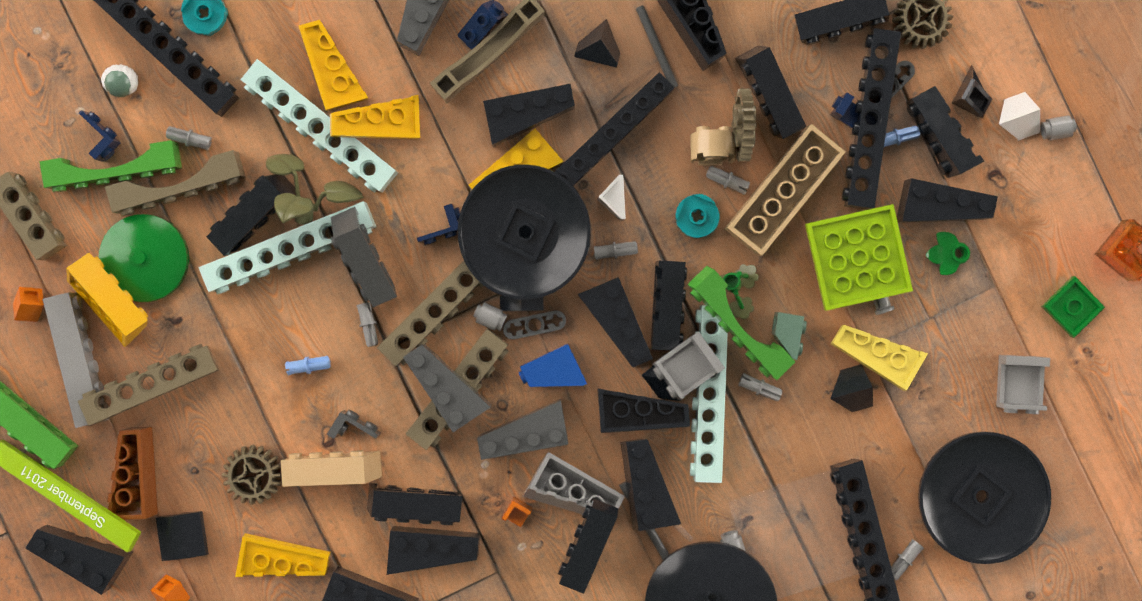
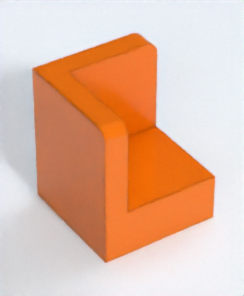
(28, 304)
(517, 512)
(169, 590)

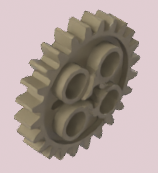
(744, 124)

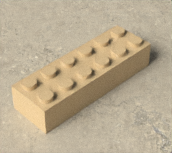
(785, 190)

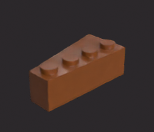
(134, 478)

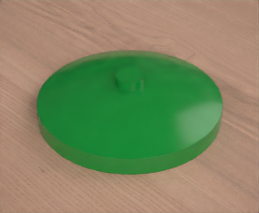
(145, 256)

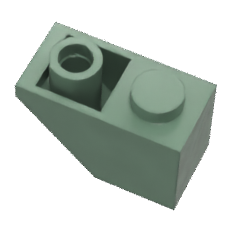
(788, 331)

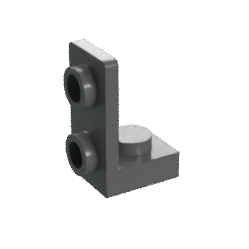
(339, 426)

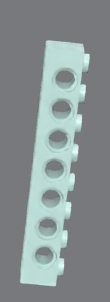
(260, 74)
(213, 272)
(712, 471)

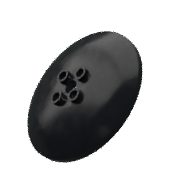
(492, 237)
(1014, 503)
(710, 574)

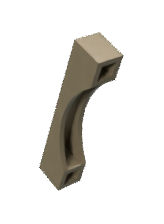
(504, 36)
(220, 169)

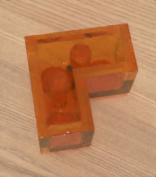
(1121, 252)

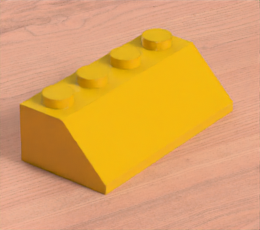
(106, 298)

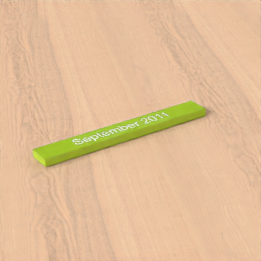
(68, 497)

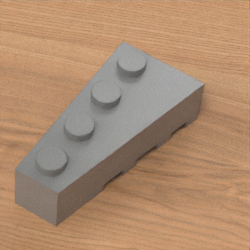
(568, 487)

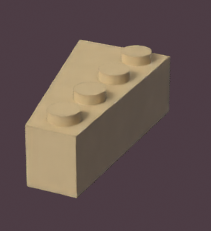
(331, 469)

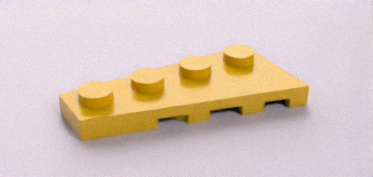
(333, 76)
(381, 120)
(530, 150)
(272, 557)

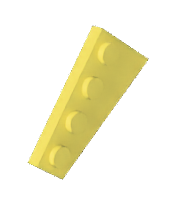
(889, 360)

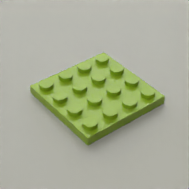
(859, 257)

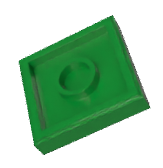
(1073, 306)

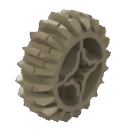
(928, 25)
(254, 482)

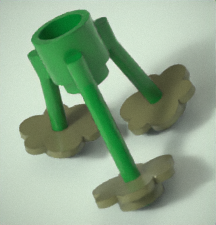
(744, 277)

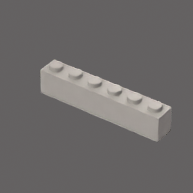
(73, 350)

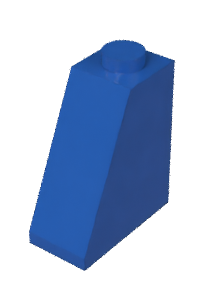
(553, 369)

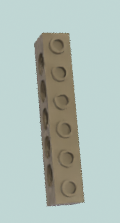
(390, 346)
(96, 413)
(419, 431)

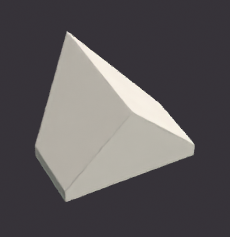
(1020, 116)
(614, 198)

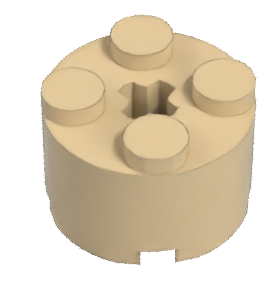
(712, 146)

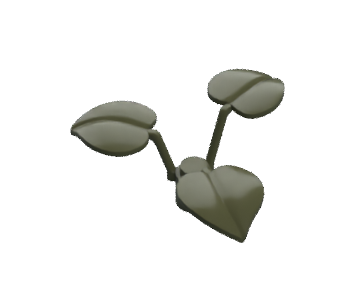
(302, 209)

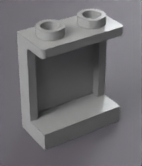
(687, 366)
(1021, 383)

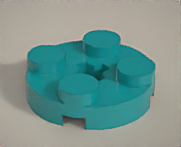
(205, 25)
(702, 227)

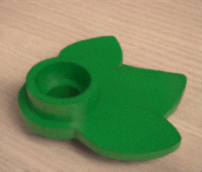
(945, 253)

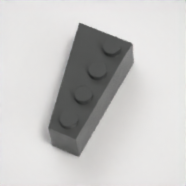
(419, 22)
(362, 258)
(447, 390)
(527, 433)

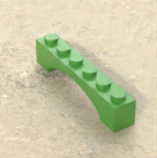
(161, 157)
(710, 289)

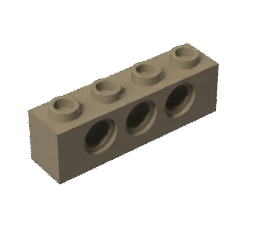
(28, 229)

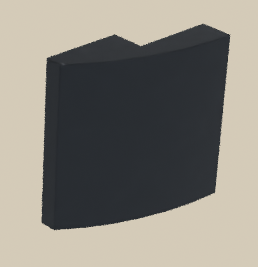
(182, 536)

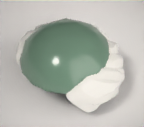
(119, 80)

